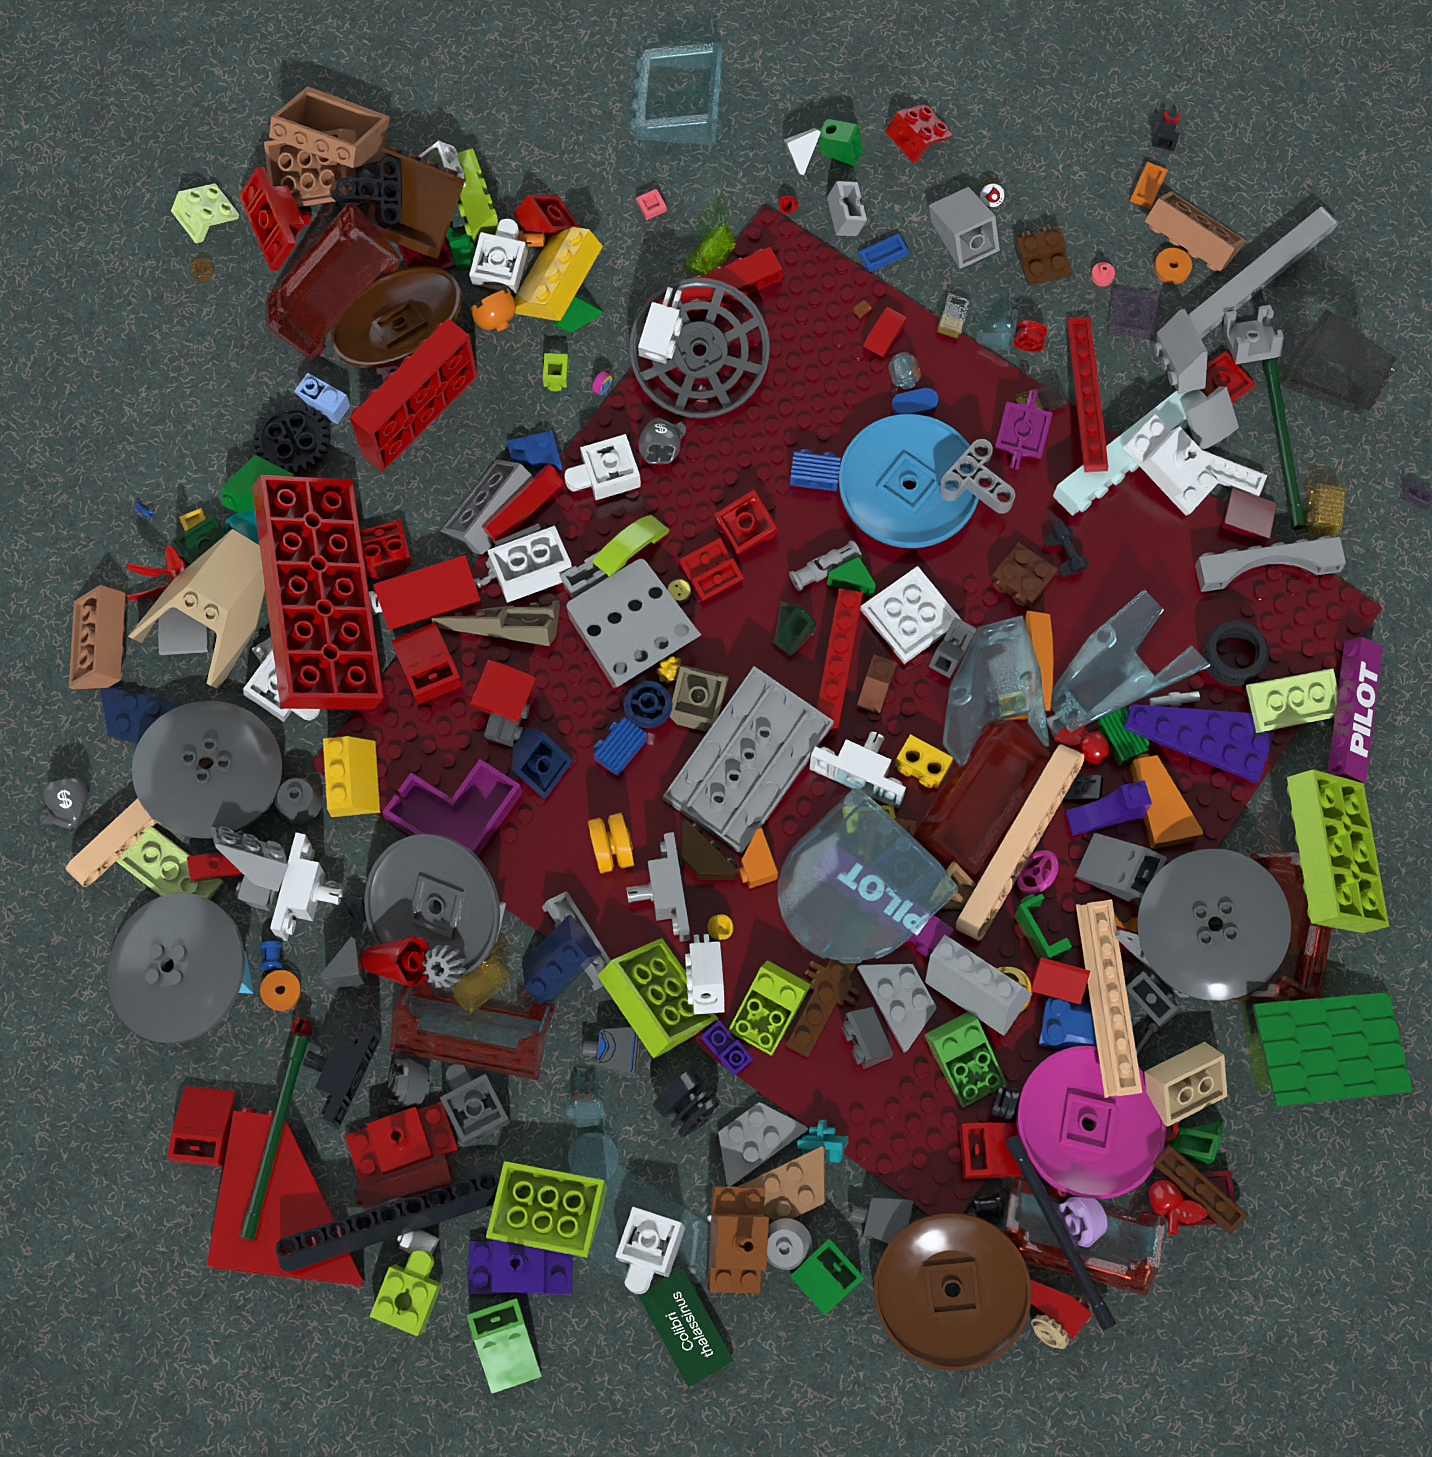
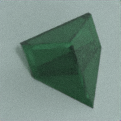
(793, 628)

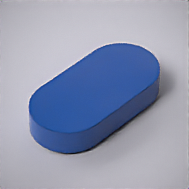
(915, 402)

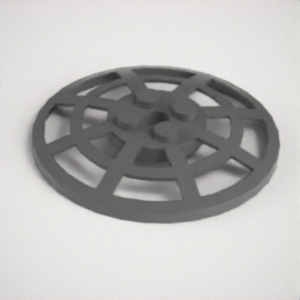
(716, 349)

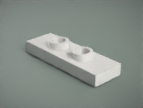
(1236, 475)

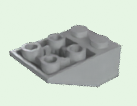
(259, 861)

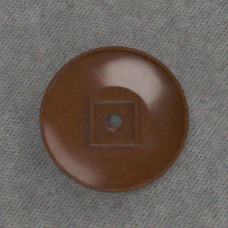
(412, 296)
(947, 1328)

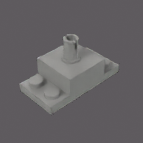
(665, 889)

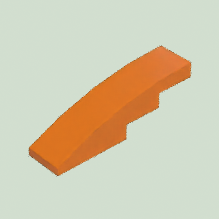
(1041, 636)

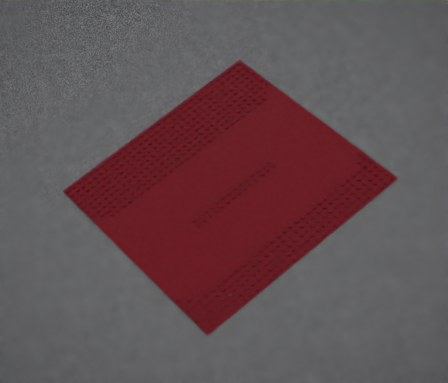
(819, 398)

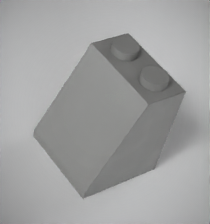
(965, 227)

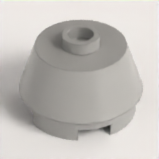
(788, 1244)

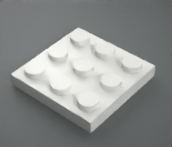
(910, 614)

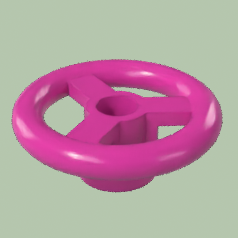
(1040, 873)

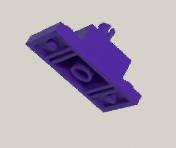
(518, 1270)

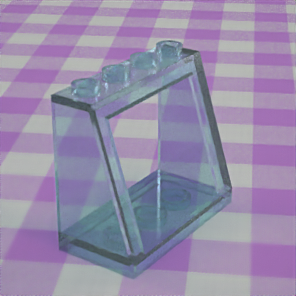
(683, 129)

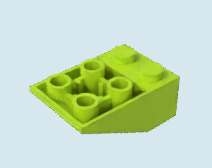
(769, 1007)

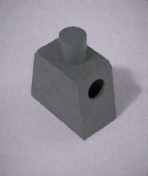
(883, 1218)

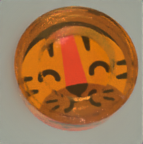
(202, 269)

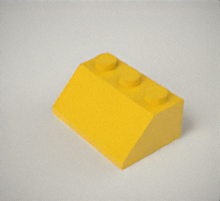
(351, 776)

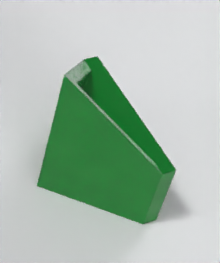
(578, 314)
(1199, 1142)

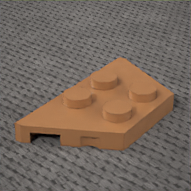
(793, 1186)

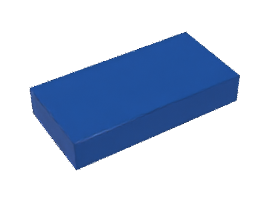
(883, 253)

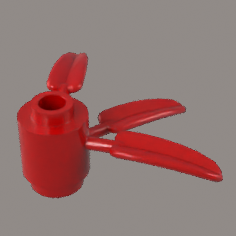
(174, 566)

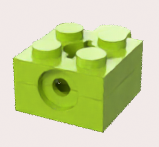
(408, 1294)

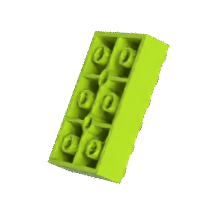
(1337, 852)

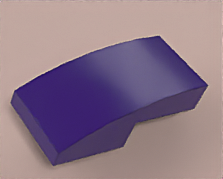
(725, 1047)

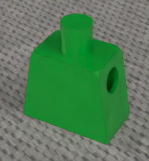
(840, 141)

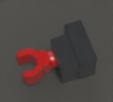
(1165, 135)

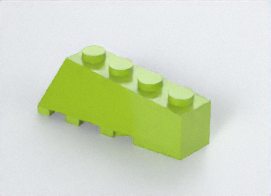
(474, 199)

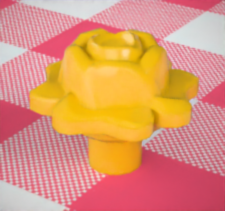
(669, 669)

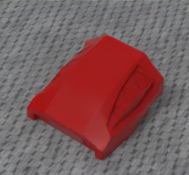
(385, 550)

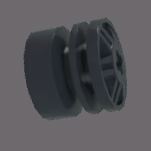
(686, 1103)

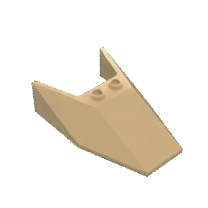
(223, 593)

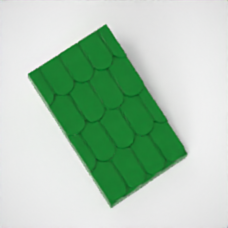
(1328, 1049)

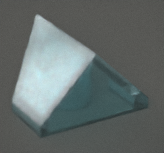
(1001, 334)

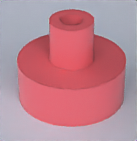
(1102, 274)

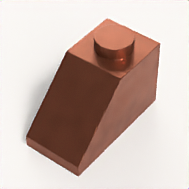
(876, 684)

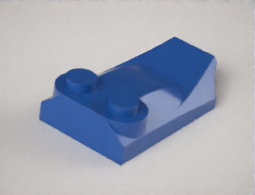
(1066, 1024)

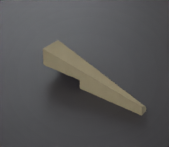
(522, 624)

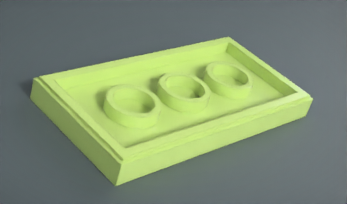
(1293, 700)
(164, 866)

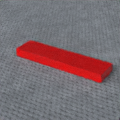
(523, 504)

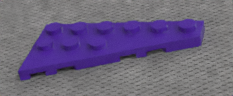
(1210, 736)

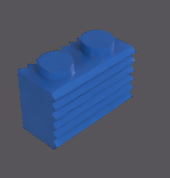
(815, 470)
(619, 746)

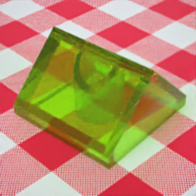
(711, 250)

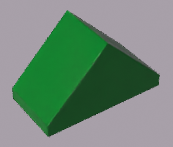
(852, 577)

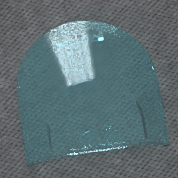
(859, 883)

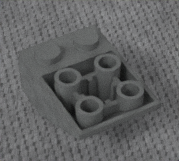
(1119, 867)

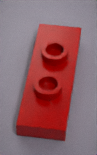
(210, 867)

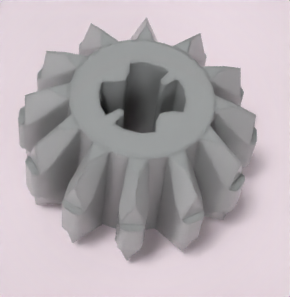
(443, 966)

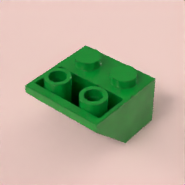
(827, 1277)

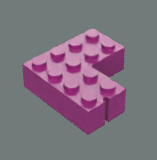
(466, 817)

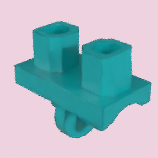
(824, 1136)

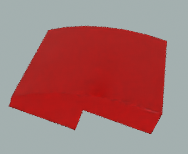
(710, 569)
(502, 691)

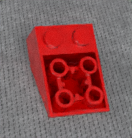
(426, 663)
(202, 1127)
(985, 1151)

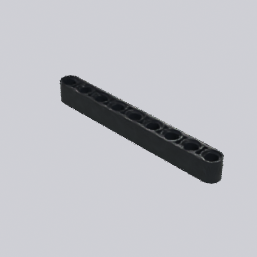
(376, 1224)

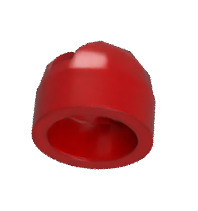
(786, 201)
(304, 1029)

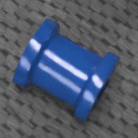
(271, 955)

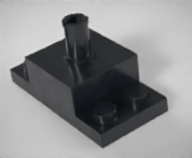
(343, 1073)

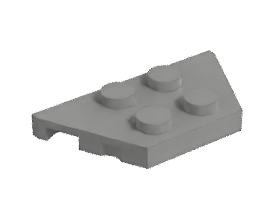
(900, 999)
(755, 1139)

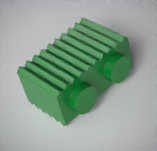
(1123, 744)

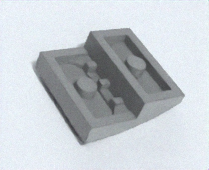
(1211, 418)
(181, 634)

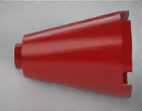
(398, 960)

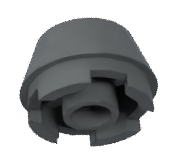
(298, 800)
(408, 1083)

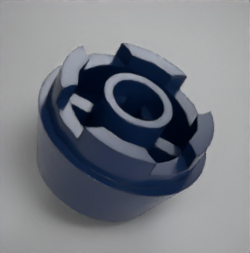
(648, 704)

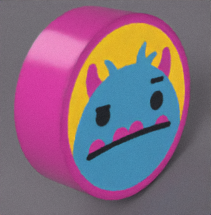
(602, 383)

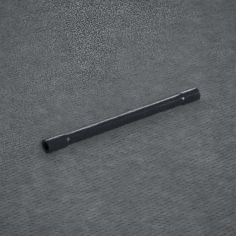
(1098, 1306)

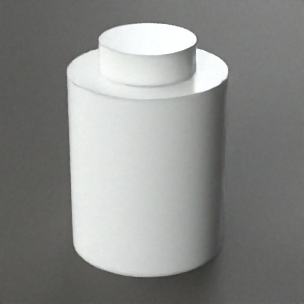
(418, 1240)

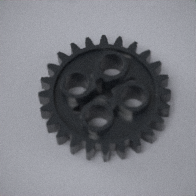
(311, 430)

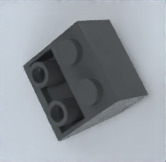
(867, 1037)

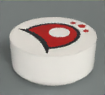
(992, 195)

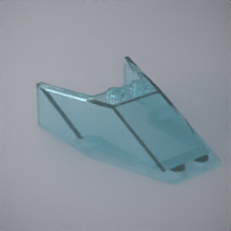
(1110, 672)
(992, 684)

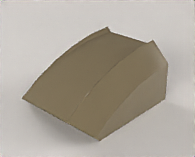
(698, 698)

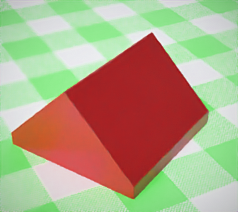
(1059, 980)

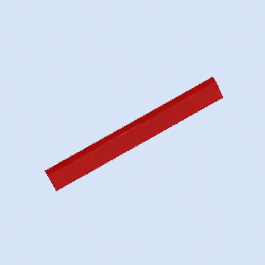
(1087, 395)

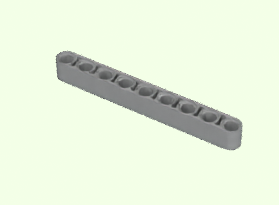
(1262, 271)

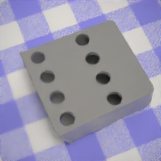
(630, 622)

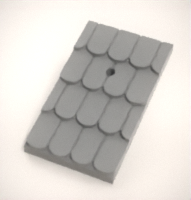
(760, 743)

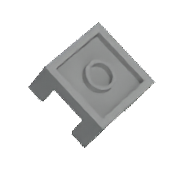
(1252, 339)

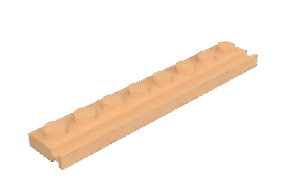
(1109, 999)

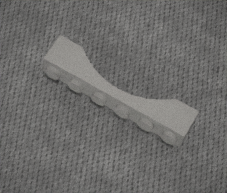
(1316, 556)

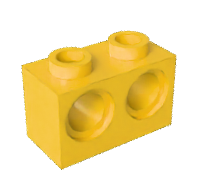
(927, 756)

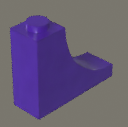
(1120, 807)

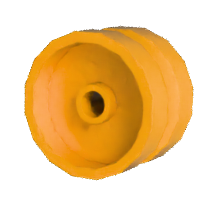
(613, 842)

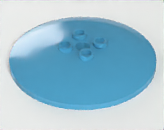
(900, 451)

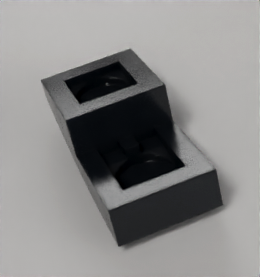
(1085, 788)

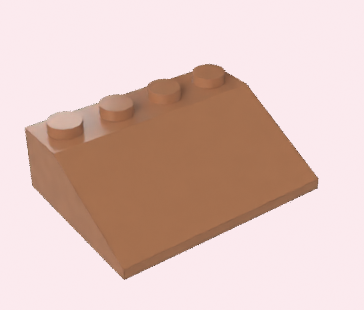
(307, 173)

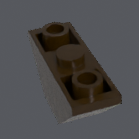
(703, 856)

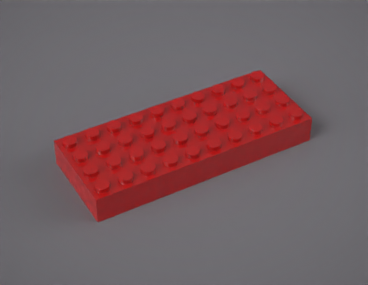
(316, 593)

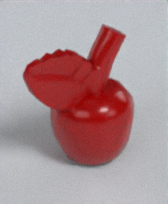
(1093, 744)
(1168, 1201)

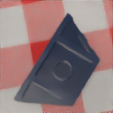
(131, 713)

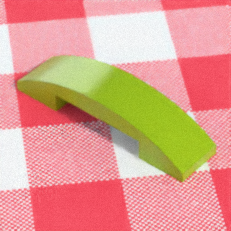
(628, 543)

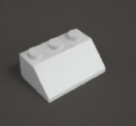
(530, 563)

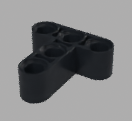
(376, 190)

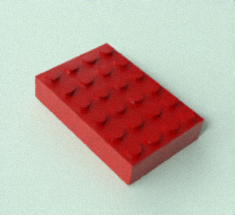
(414, 395)

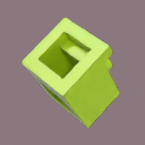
(555, 365)

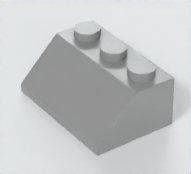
(1182, 353)

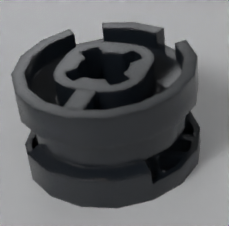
(1007, 1104)

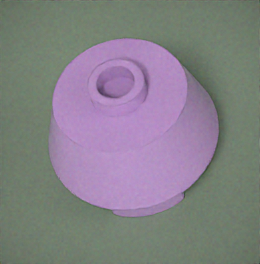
(1083, 1220)

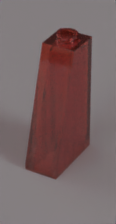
(404, 1183)

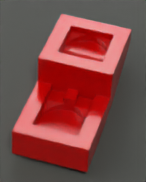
(884, 332)

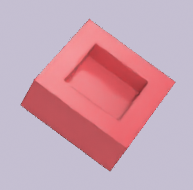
(651, 204)

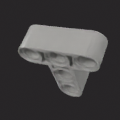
(978, 474)

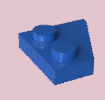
(535, 450)

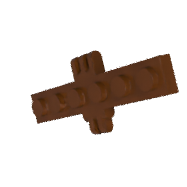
(830, 987)

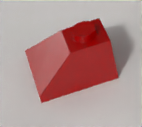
(544, 214)

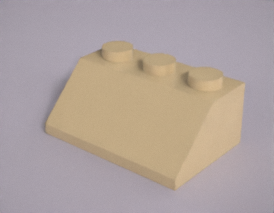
(1187, 1083)

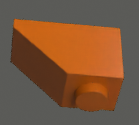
(758, 862)

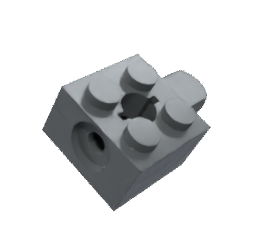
(472, 1105)

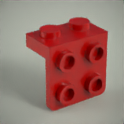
(916, 130)

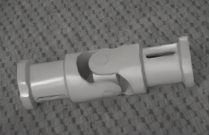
(827, 563)

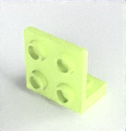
(201, 208)

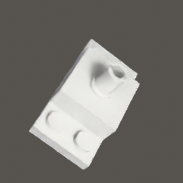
(1172, 463)
(860, 769)
(301, 889)

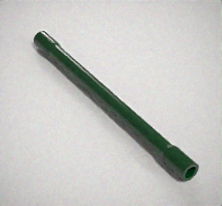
(1295, 508)
(252, 1217)

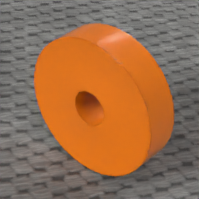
(1173, 275)
(278, 979)

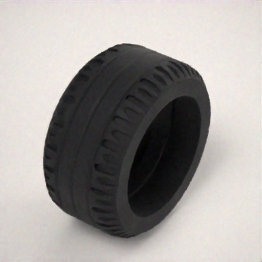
(1245, 632)

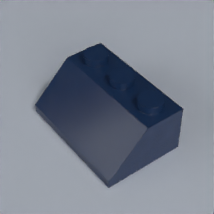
(558, 961)

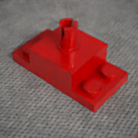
(272, 217)
(401, 1141)

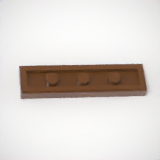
(1199, 1189)

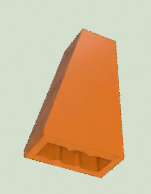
(1169, 817)

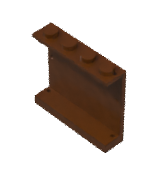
(426, 203)

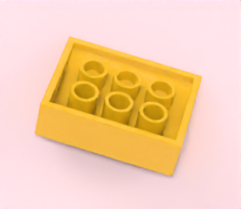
(557, 274)

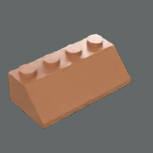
(1194, 231)
(97, 639)

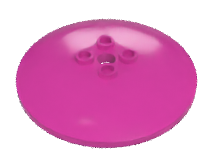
(1078, 1161)

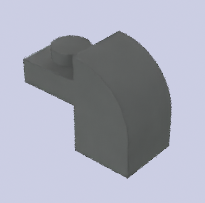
(952, 647)

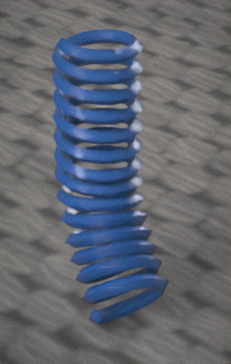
(148, 513)

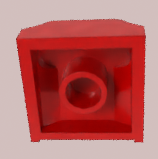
(747, 522)

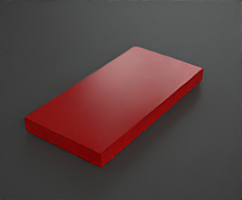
(426, 592)

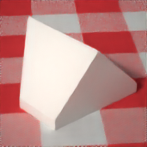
(802, 147)

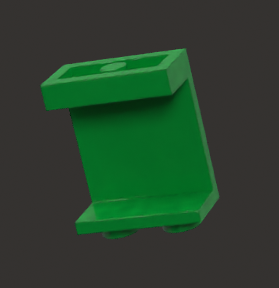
(1033, 934)

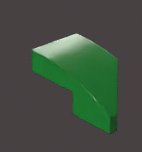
(462, 249)

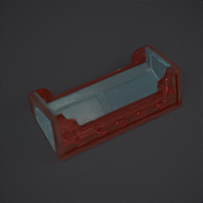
(483, 1040)
(1122, 1257)

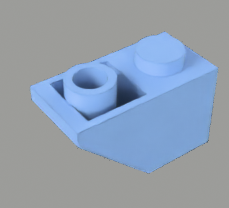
(323, 398)

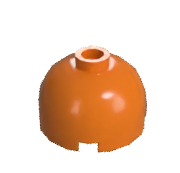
(494, 311)

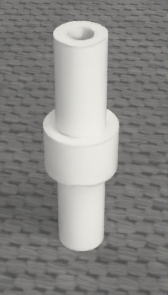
(1175, 699)

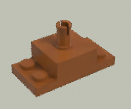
(737, 1239)

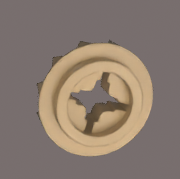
(1050, 1332)

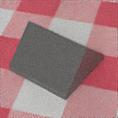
(345, 968)

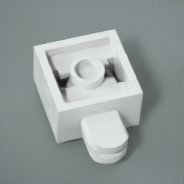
(499, 258)
(661, 328)
(606, 468)
(264, 691)
(705, 976)
(649, 1247)

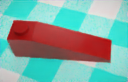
(1061, 1307)

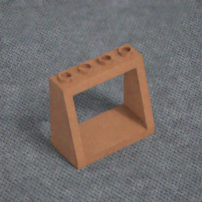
(314, 112)

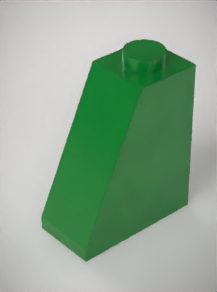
(238, 492)

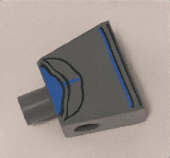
(615, 1051)

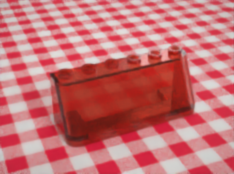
(983, 796)

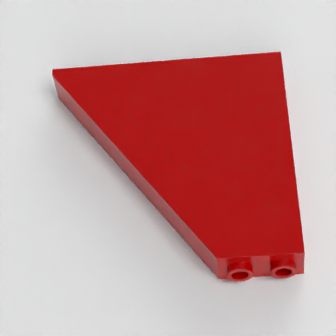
(289, 1207)

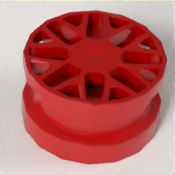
(1030, 336)

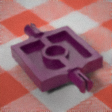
(1023, 430)

